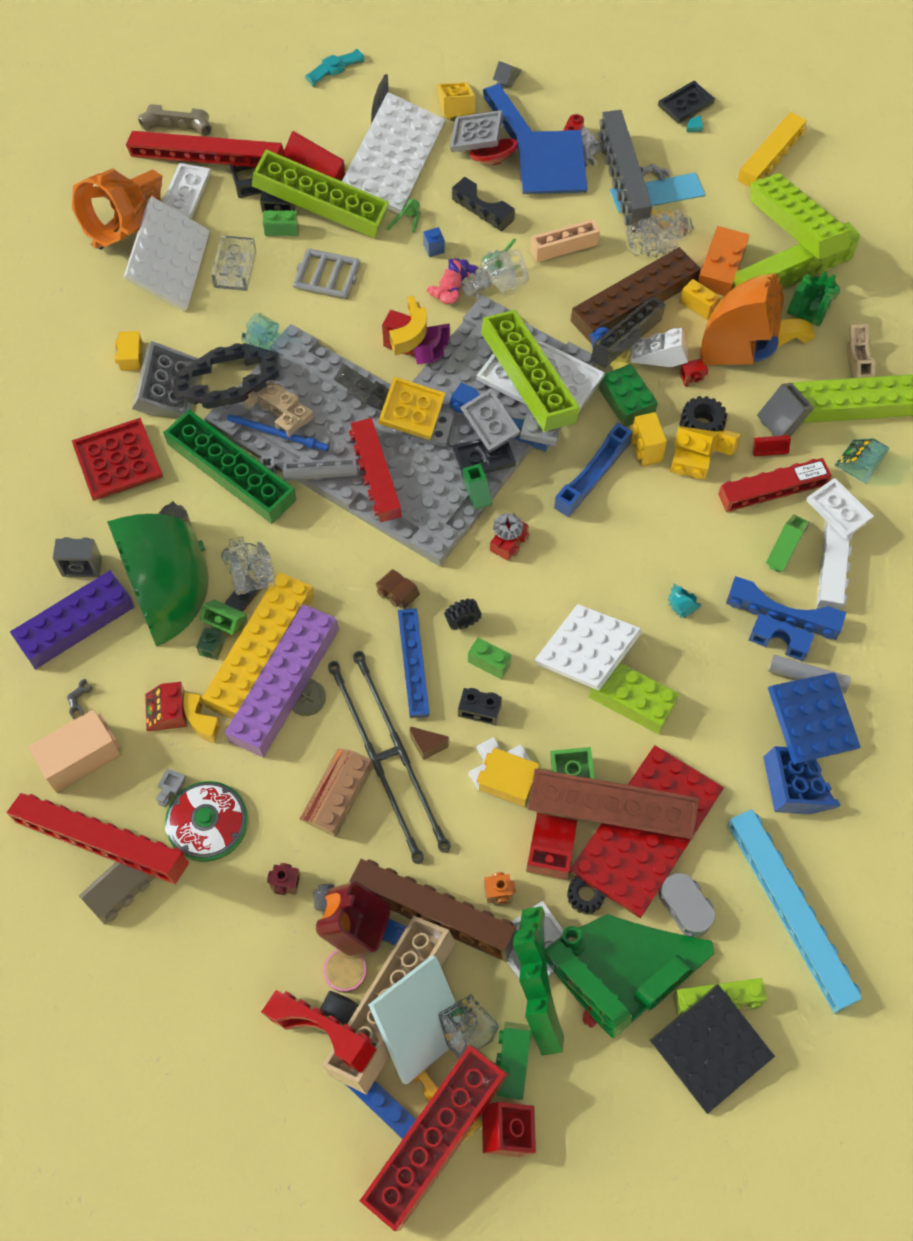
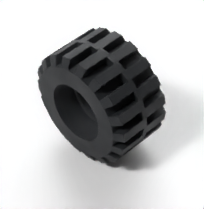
(706, 409)

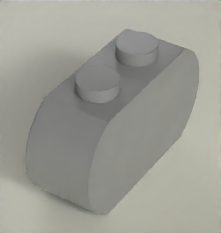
(687, 905)

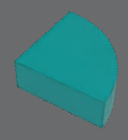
(695, 124)

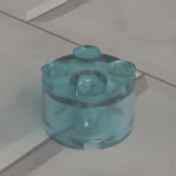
(260, 331)

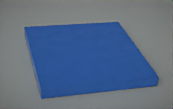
(552, 162)

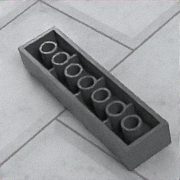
(624, 168)

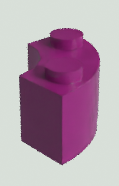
(433, 344)

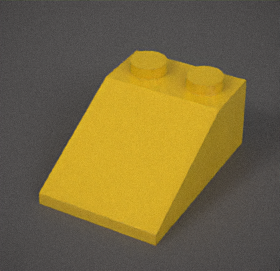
(456, 99)

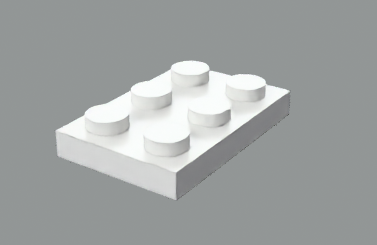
(839, 508)

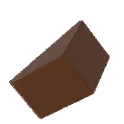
(428, 742)

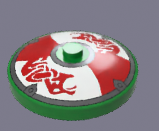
(206, 821)

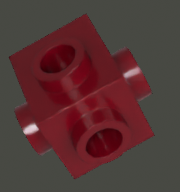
(284, 879)

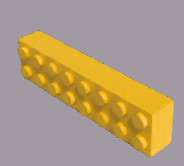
(256, 644)

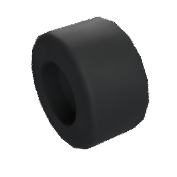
(339, 1007)

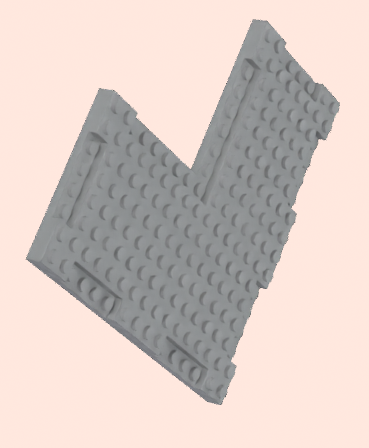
(424, 475)

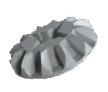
(502, 531)

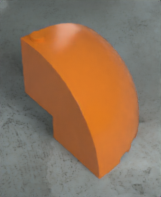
(740, 319)

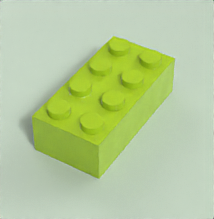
(637, 698)

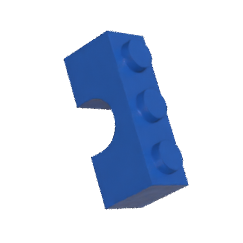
(797, 639)

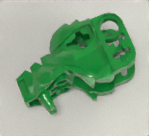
(814, 298)

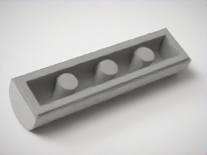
(320, 469)
(799, 670)

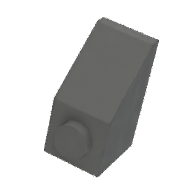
(506, 74)

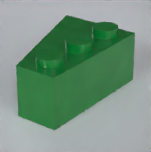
(514, 1058)

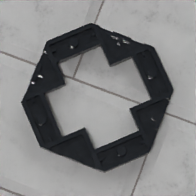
(201, 394)

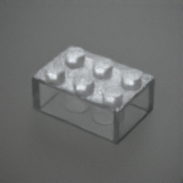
(233, 263)

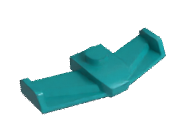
(333, 65)

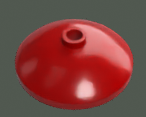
(496, 154)

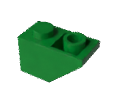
(477, 486)

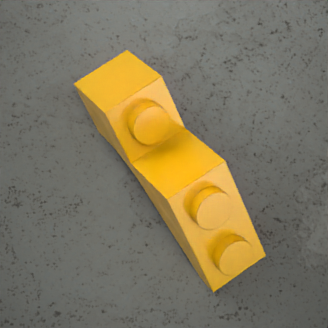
(708, 441)

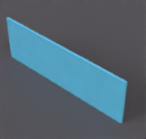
(670, 190)

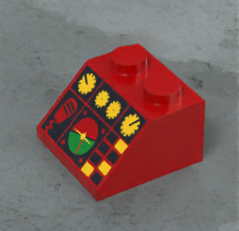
(165, 707)

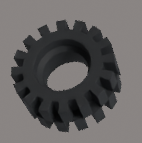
(462, 614)
(582, 905)

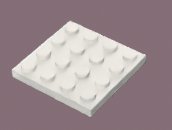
(588, 647)

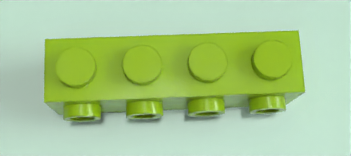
(742, 993)

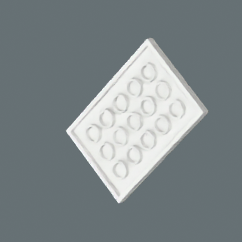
(167, 254)
(577, 375)

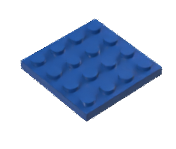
(814, 718)

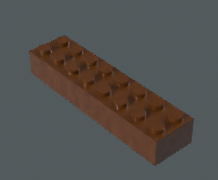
(658, 279)
(461, 919)

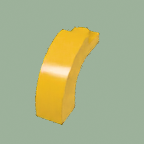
(413, 333)

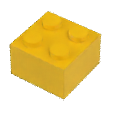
(648, 439)

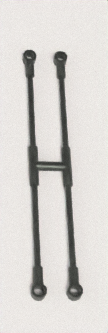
(376, 758)

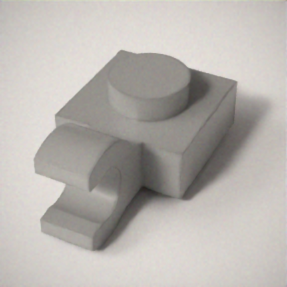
(169, 784)

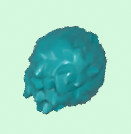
(683, 602)

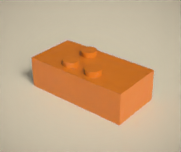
(723, 260)

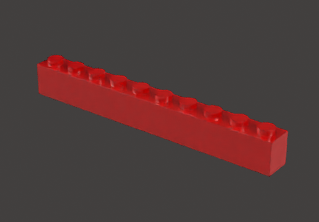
(199, 148)
(99, 838)

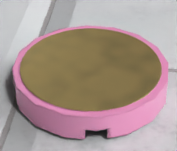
(344, 972)

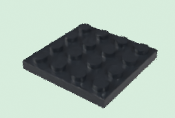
(712, 1048)

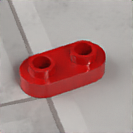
(575, 122)

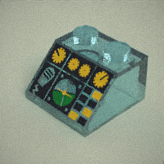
(862, 458)

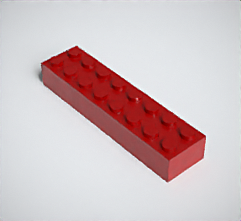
(434, 1138)

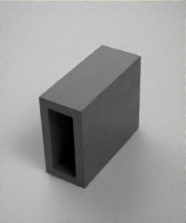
(785, 410)

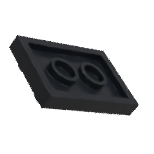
(686, 102)
(475, 452)

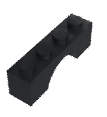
(497, 214)

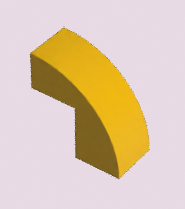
(795, 328)
(203, 725)

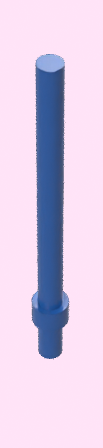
(309, 442)

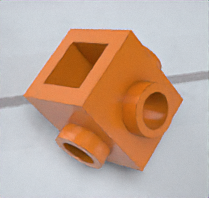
(499, 888)

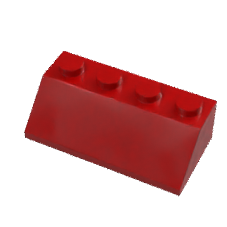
(314, 156)

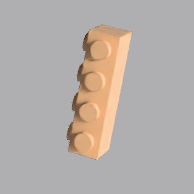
(564, 240)

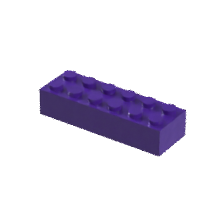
(72, 619)

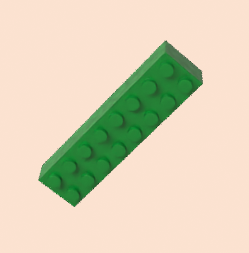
(230, 466)

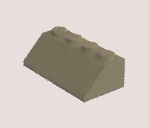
(114, 891)

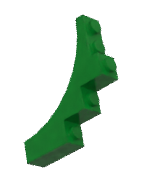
(535, 982)

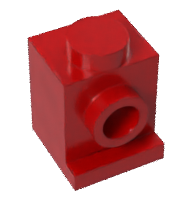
(693, 371)

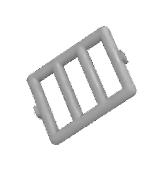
(340, 259)

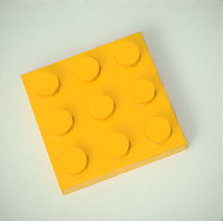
(411, 408)

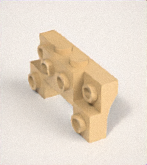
(283, 405)

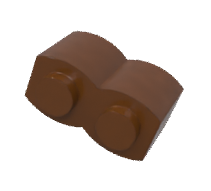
(397, 589)

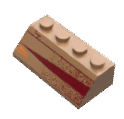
(337, 791)

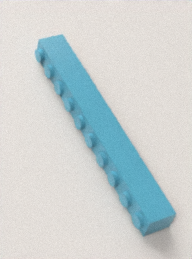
(794, 911)

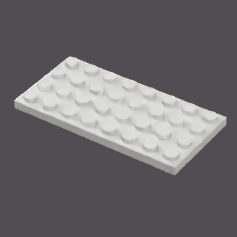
(394, 151)

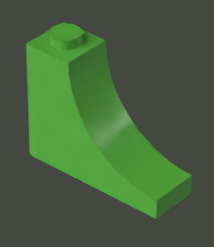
(787, 543)

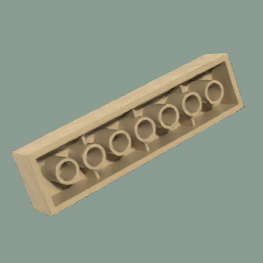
(415, 946)

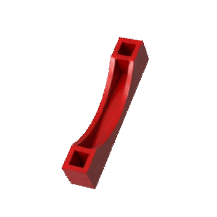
(348, 1047)

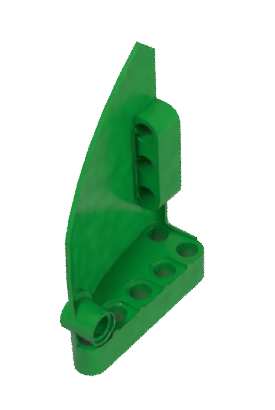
(623, 967)

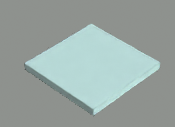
(410, 1018)

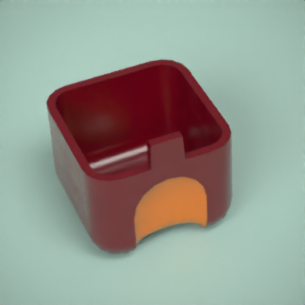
(353, 919)

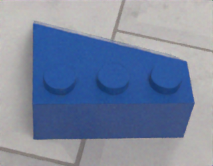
(797, 786)

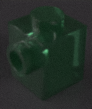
(211, 643)

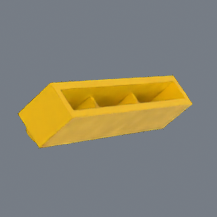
(772, 149)

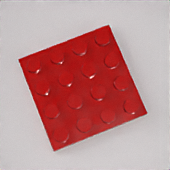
(117, 459)

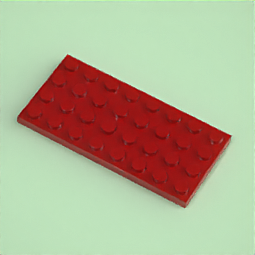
(633, 862)

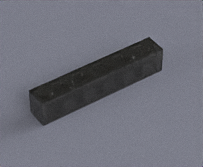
(627, 332)

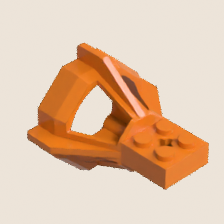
(126, 198)

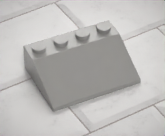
(156, 382)

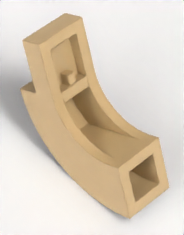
(858, 351)

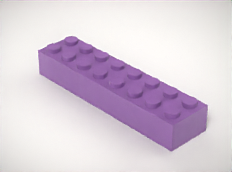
(282, 681)

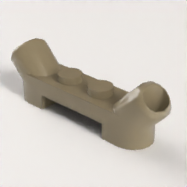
(195, 120)

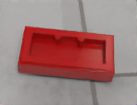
(771, 445)

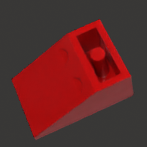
(551, 846)

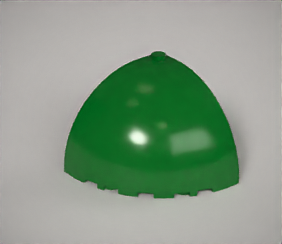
(164, 570)

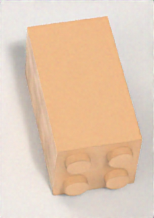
(75, 750)

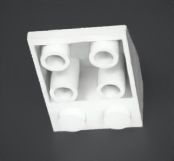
(661, 349)

